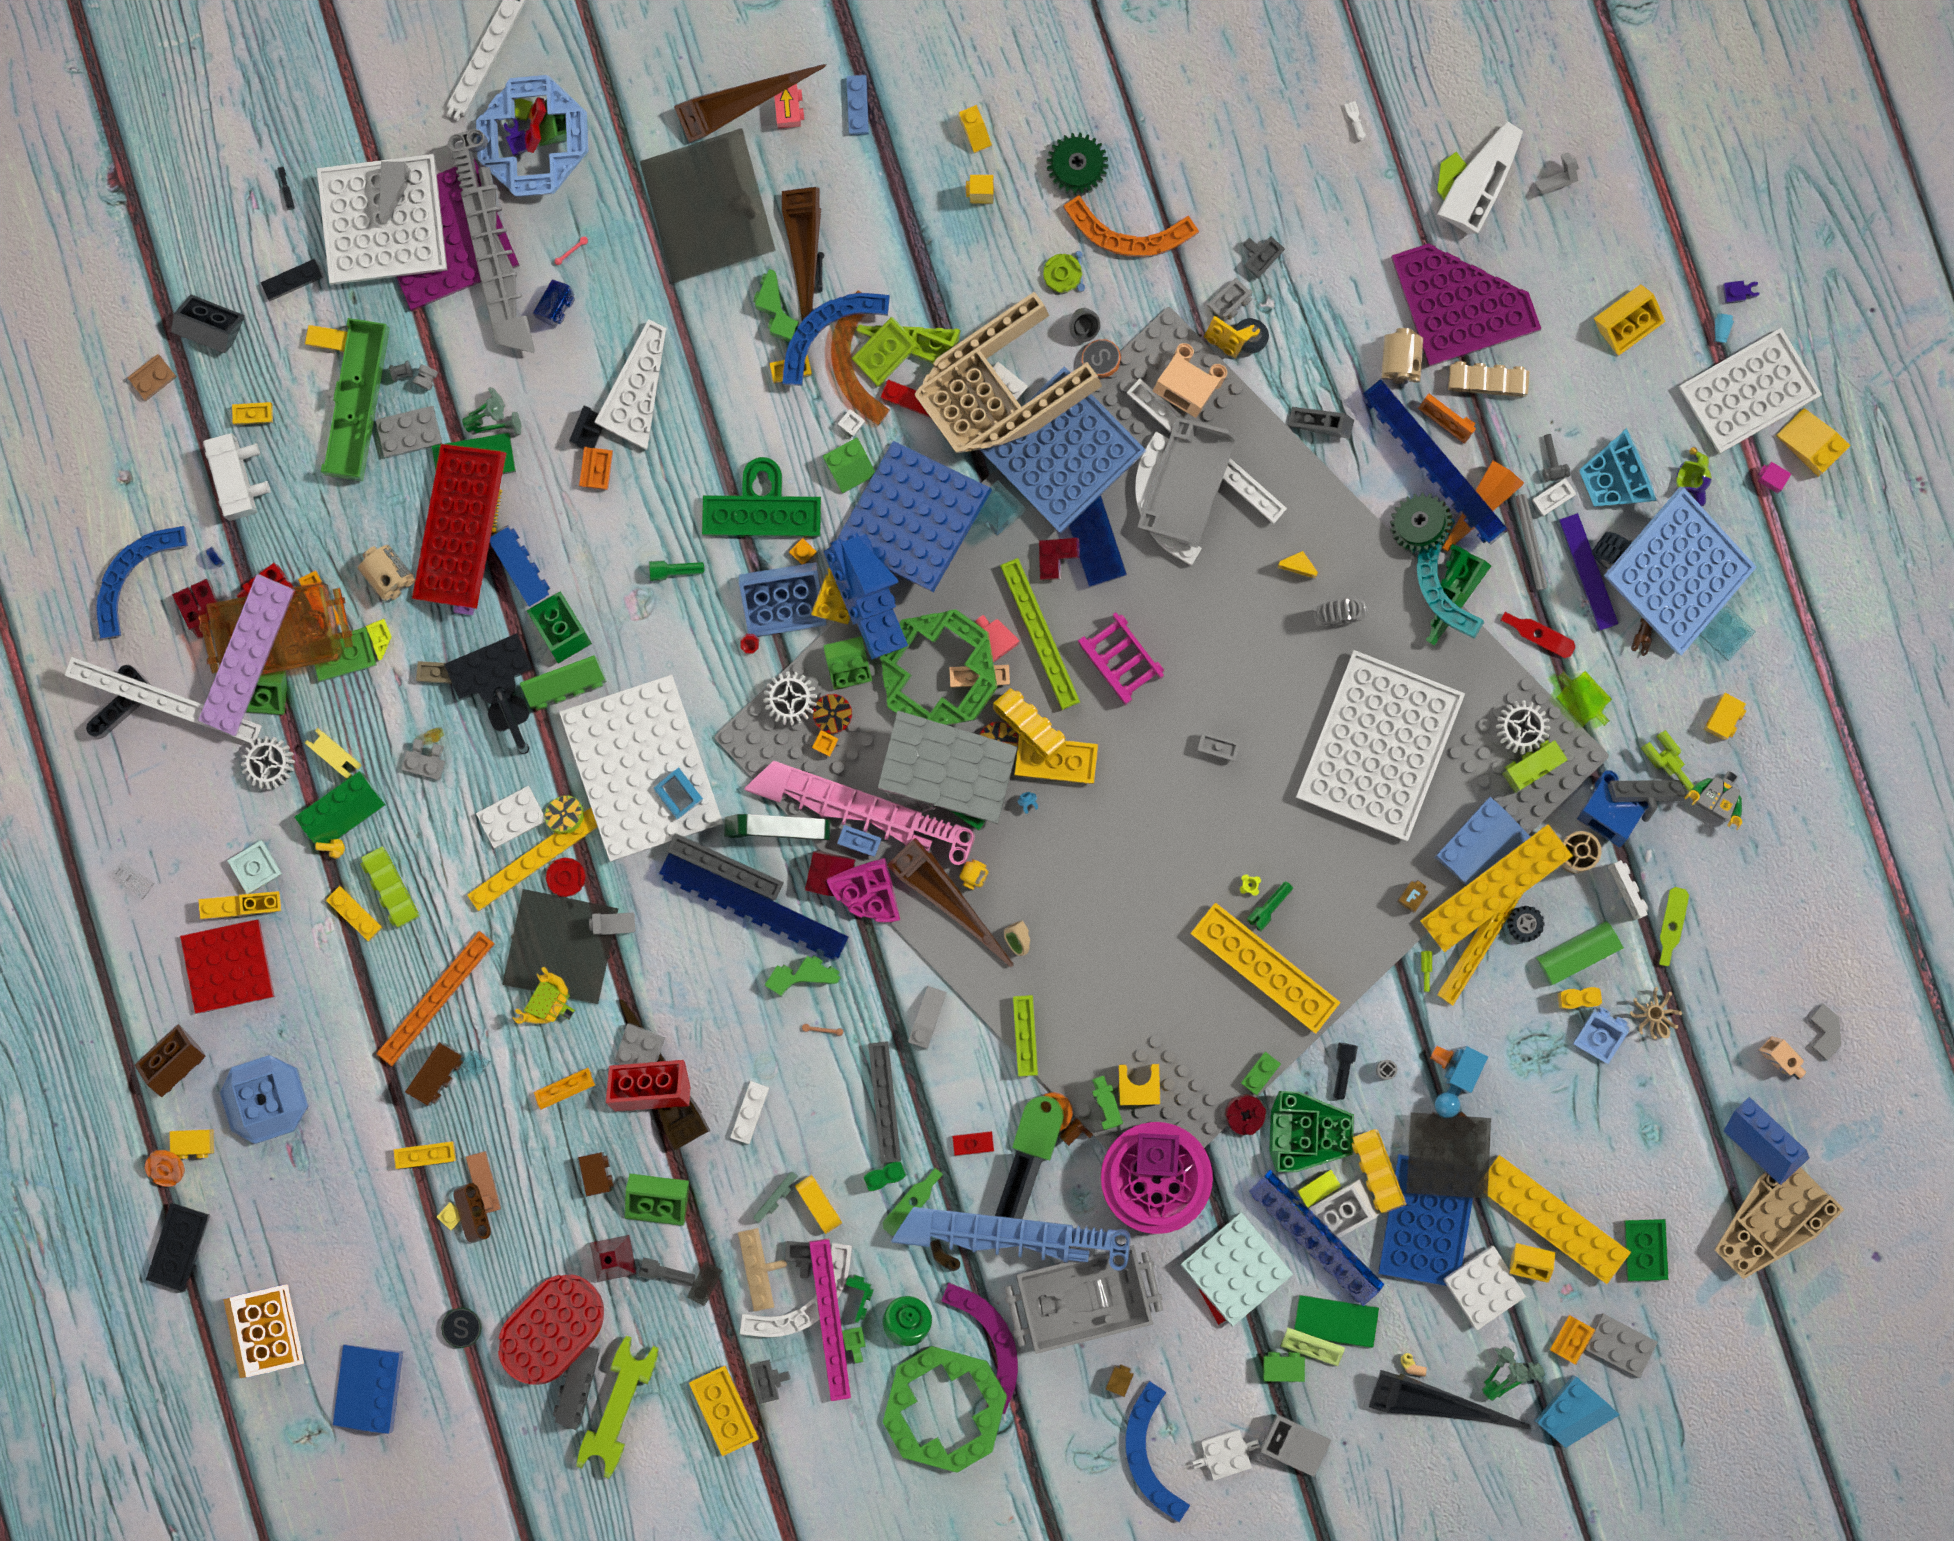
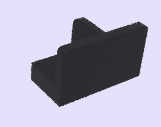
(586, 431)

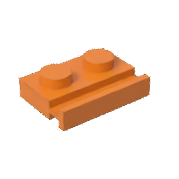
(596, 468)

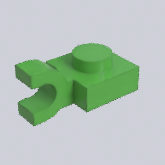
(854, 1341)

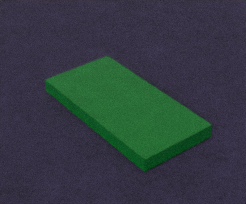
(498, 442)
(1337, 1320)

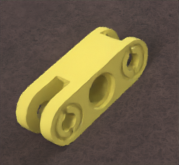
(332, 753)

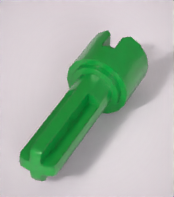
(661, 570)
(1262, 914)

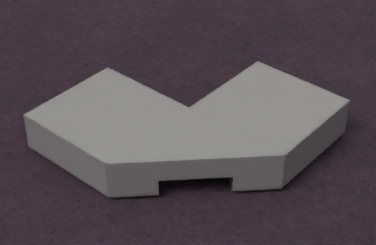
(1831, 1038)

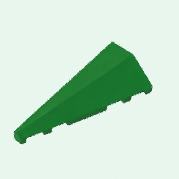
(1461, 579)

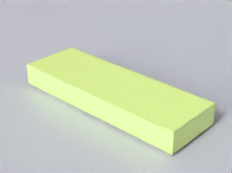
(1312, 1346)

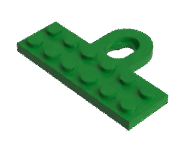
(761, 514)

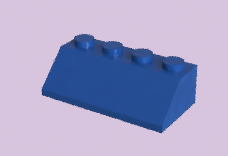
(1765, 1141)

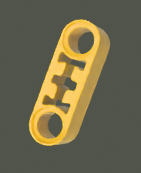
(818, 1204)

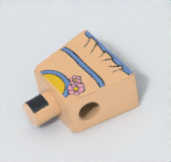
(1783, 1057)

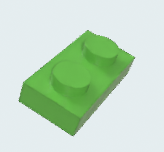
(1260, 1073)

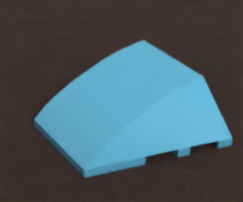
(1618, 474)

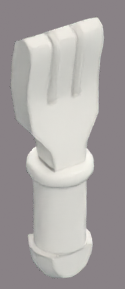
(1353, 114)

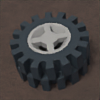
(1531, 920)

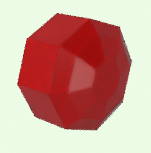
(749, 643)

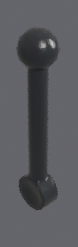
(820, 255)

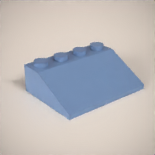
(780, 599)
(1481, 842)

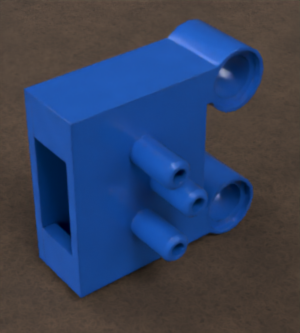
(1609, 818)

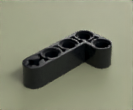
(117, 706)

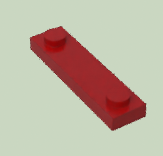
(903, 397)

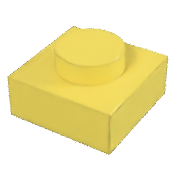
(449, 1216)

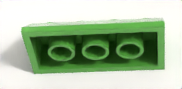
(563, 682)

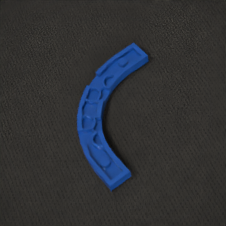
(819, 319)
(121, 568)
(1137, 1454)

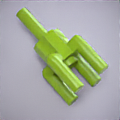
(1668, 758)

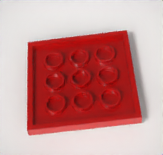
(227, 966)

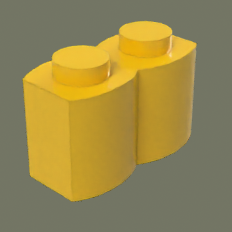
(1575, 998)

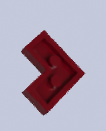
(1051, 554)

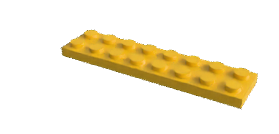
(1496, 888)
(1265, 968)
(1555, 1220)

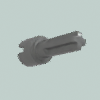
(651, 1270)

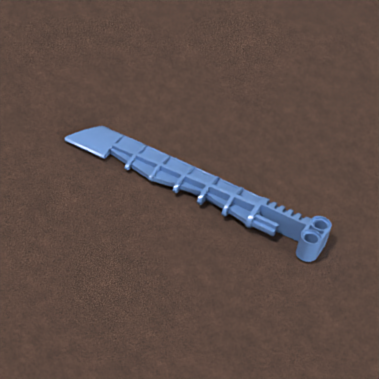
(995, 1232)

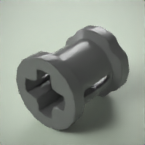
(401, 371)

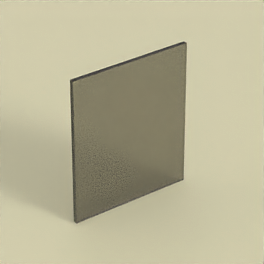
(707, 205)

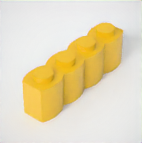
(1030, 725)
(1379, 1171)

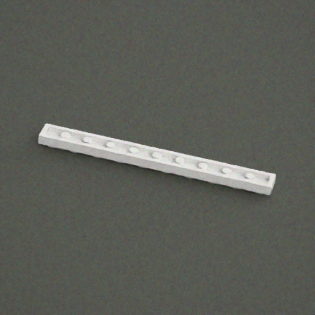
(1233, 475)
(150, 695)

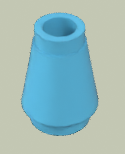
(1723, 326)

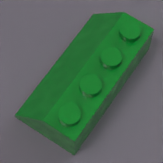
(340, 809)

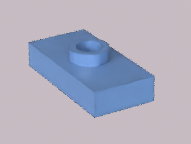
(859, 841)

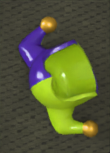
(1695, 476)

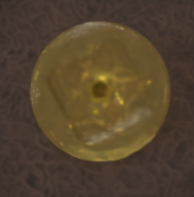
(434, 735)

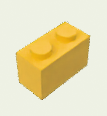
(980, 189)
(1725, 717)
(192, 1142)
(1532, 1262)

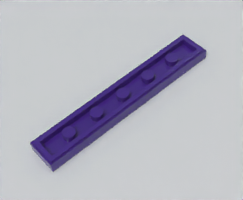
(1588, 572)

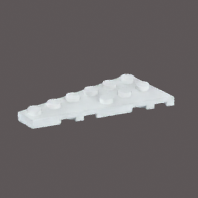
(632, 398)

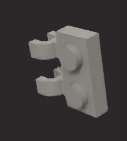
(422, 764)

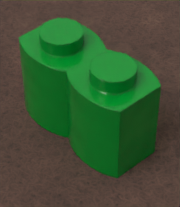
(880, 1178)

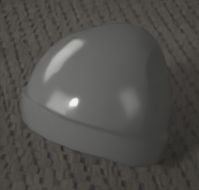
(1084, 325)

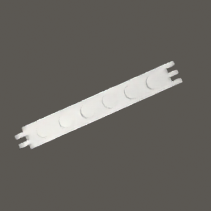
(484, 57)

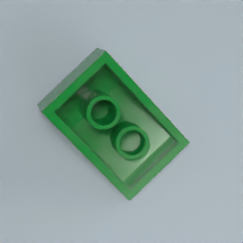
(559, 627)

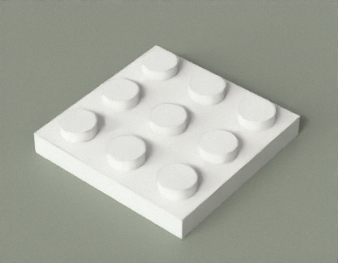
(1484, 1287)

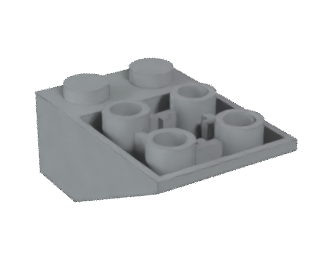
(1295, 1445)

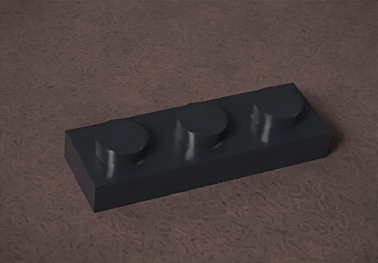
(291, 280)

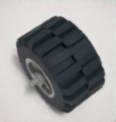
(1610, 548)

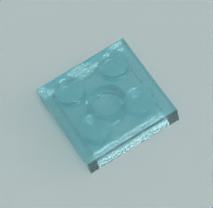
(1727, 633)

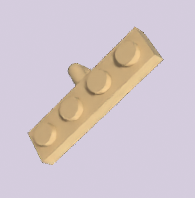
(757, 1269)

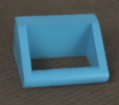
(688, 788)

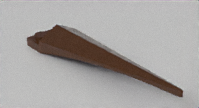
(714, 110)
(802, 223)
(926, 876)

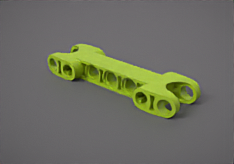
(605, 1440)

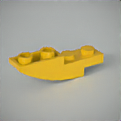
(239, 905)

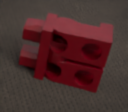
(189, 607)

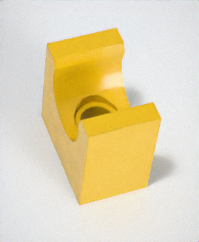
(1139, 1095)

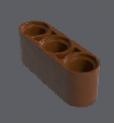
(472, 1212)

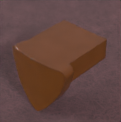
(1074, 1131)

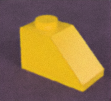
(975, 128)

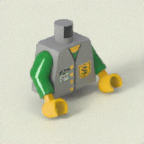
(1719, 798)

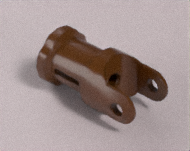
(1643, 637)

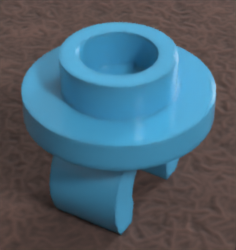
(1026, 799)

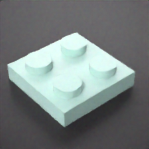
(255, 867)

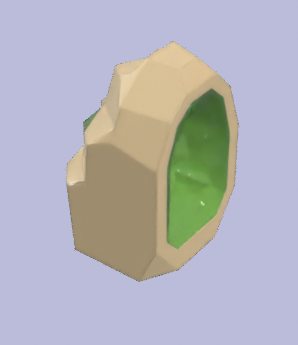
(1017, 938)

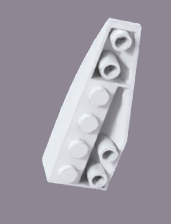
(1481, 181)

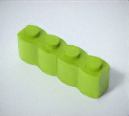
(390, 886)

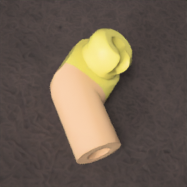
(1410, 1366)

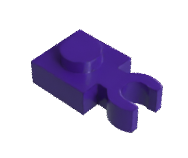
(516, 139)
(1737, 291)

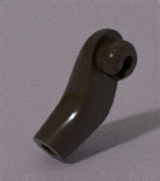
(942, 1258)

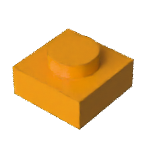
(802, 552)
(825, 743)

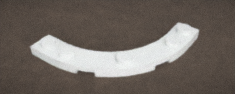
(1145, 477)
(807, 1315)

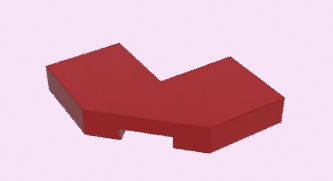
(536, 115)

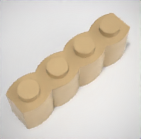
(1488, 380)

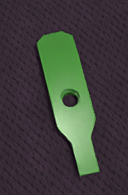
(921, 1192)

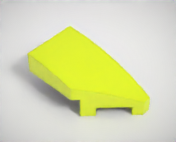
(380, 636)

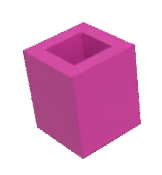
(1773, 477)

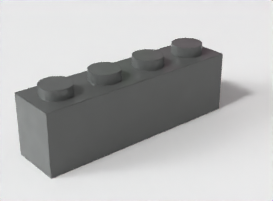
(576, 1389)

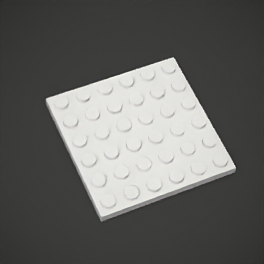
(357, 240)

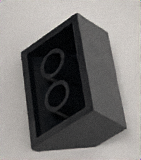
(207, 323)

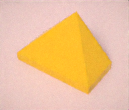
(1299, 564)

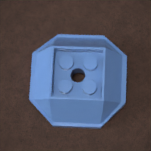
(283, 1104)

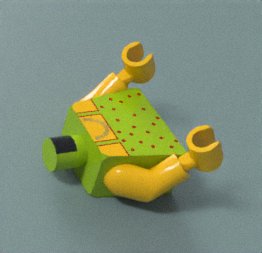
(547, 1001)

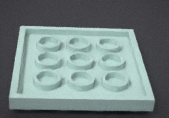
(1236, 1269)

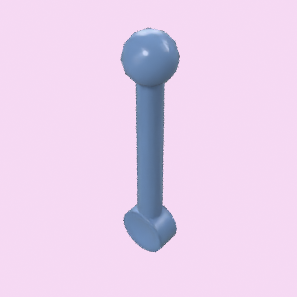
(1081, 287)

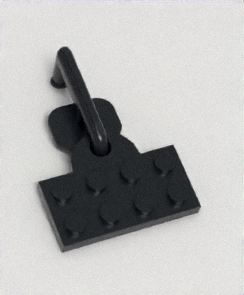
(488, 673)

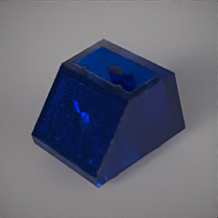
(554, 303)

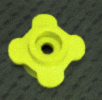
(1255, 881)

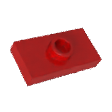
(973, 1143)

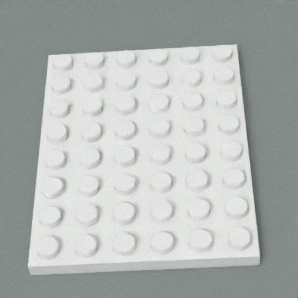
(1380, 745)
(624, 751)

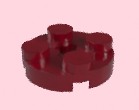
(1253, 1122)

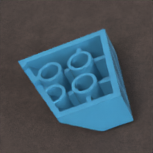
(1574, 1413)

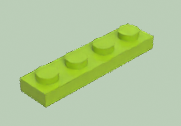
(1025, 1035)

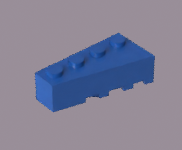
(518, 565)

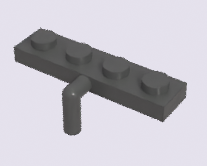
(1647, 791)

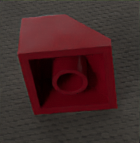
(824, 866)

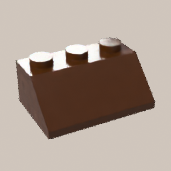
(169, 1061)
(435, 1074)

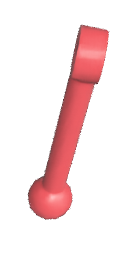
(583, 241)

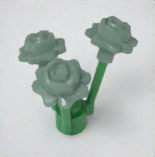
(1517, 1372)

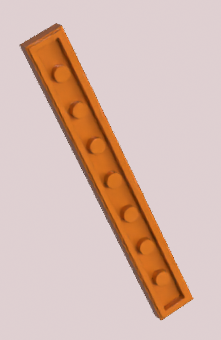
(435, 998)

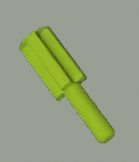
(1426, 967)

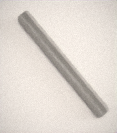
(1531, 542)

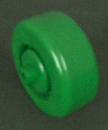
(907, 1321)

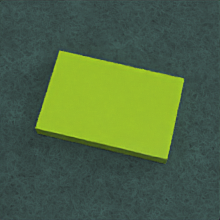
(885, 351)

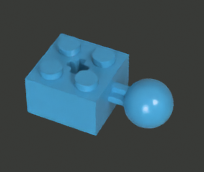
(1460, 1077)

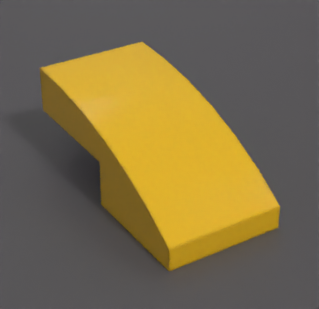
(326, 338)

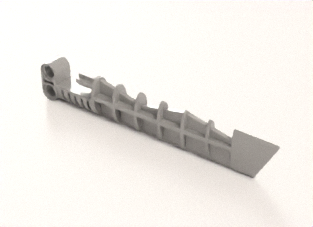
(492, 260)

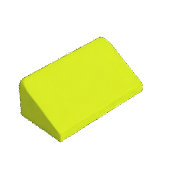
(1319, 1188)

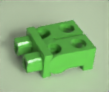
(1107, 1103)

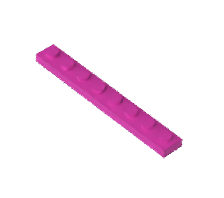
(829, 1319)

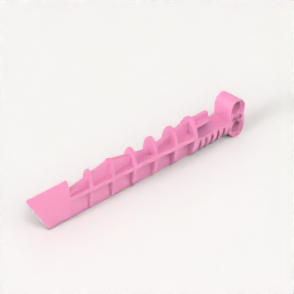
(848, 803)

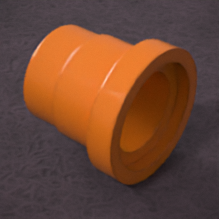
(1442, 1056)

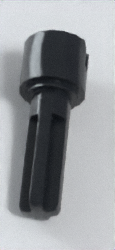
(1346, 1056)

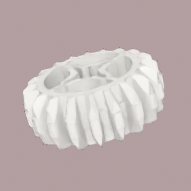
(799, 698)
(1514, 725)
(264, 770)

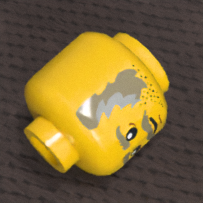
(974, 874)

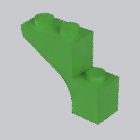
(769, 302)
(809, 971)

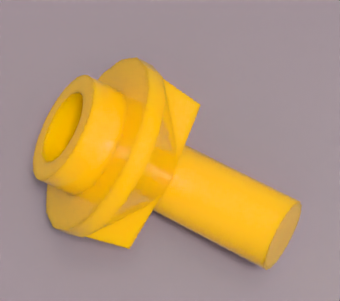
(335, 847)

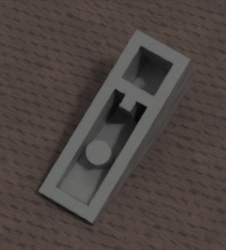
(1321, 422)

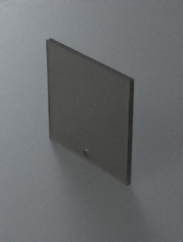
(557, 936)

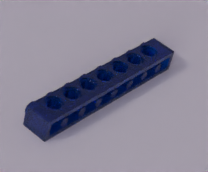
(1327, 1239)

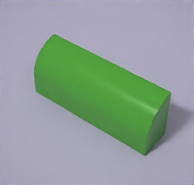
(1579, 952)

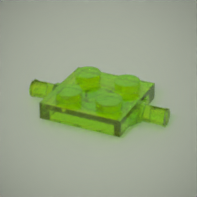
(1583, 698)

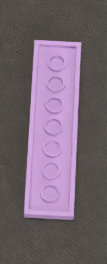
(246, 655)

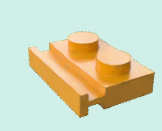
(1572, 1340)

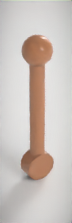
(806, 1028)

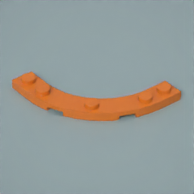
(1127, 244)

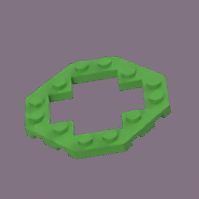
(979, 661)
(902, 1397)

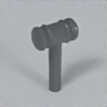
(1555, 471)

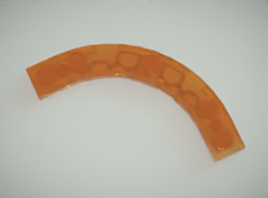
(845, 374)

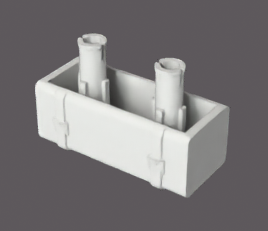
(230, 476)

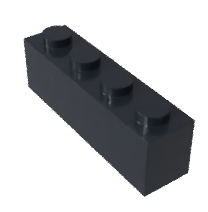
(1019, 1185)

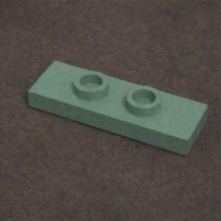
(771, 1204)

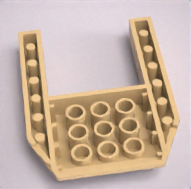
(973, 402)

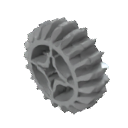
(1340, 612)

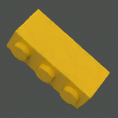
(1630, 319)

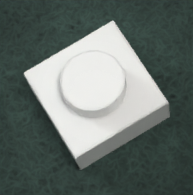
(851, 423)

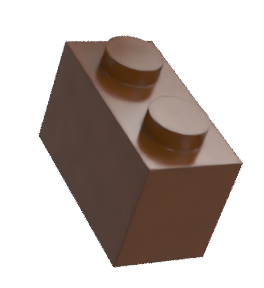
(595, 1174)

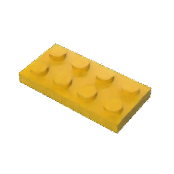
(1072, 764)
(723, 1410)

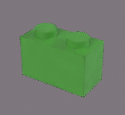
(1284, 1368)

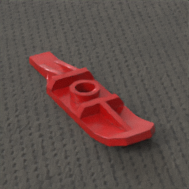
(1549, 638)

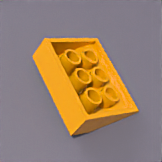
(263, 1331)

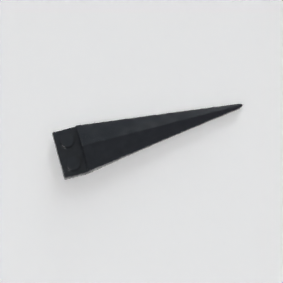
(1409, 1396)

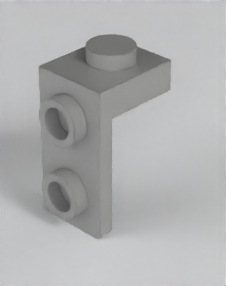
(1560, 179)
(612, 923)

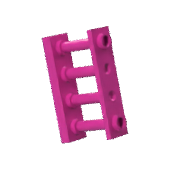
(1101, 661)

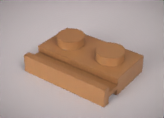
(152, 377)

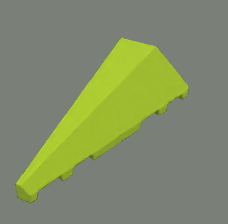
(931, 341)

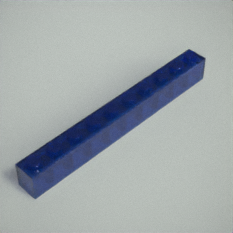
(1433, 459)
(753, 905)

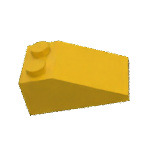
(1813, 441)

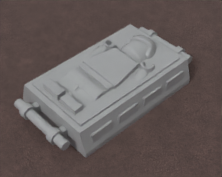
(1083, 1300)

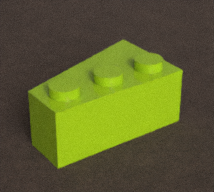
(1534, 765)

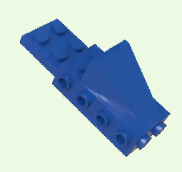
(866, 593)

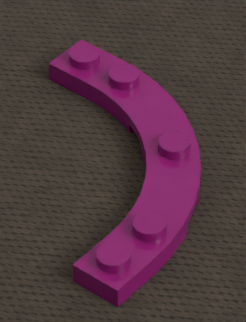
(997, 1329)

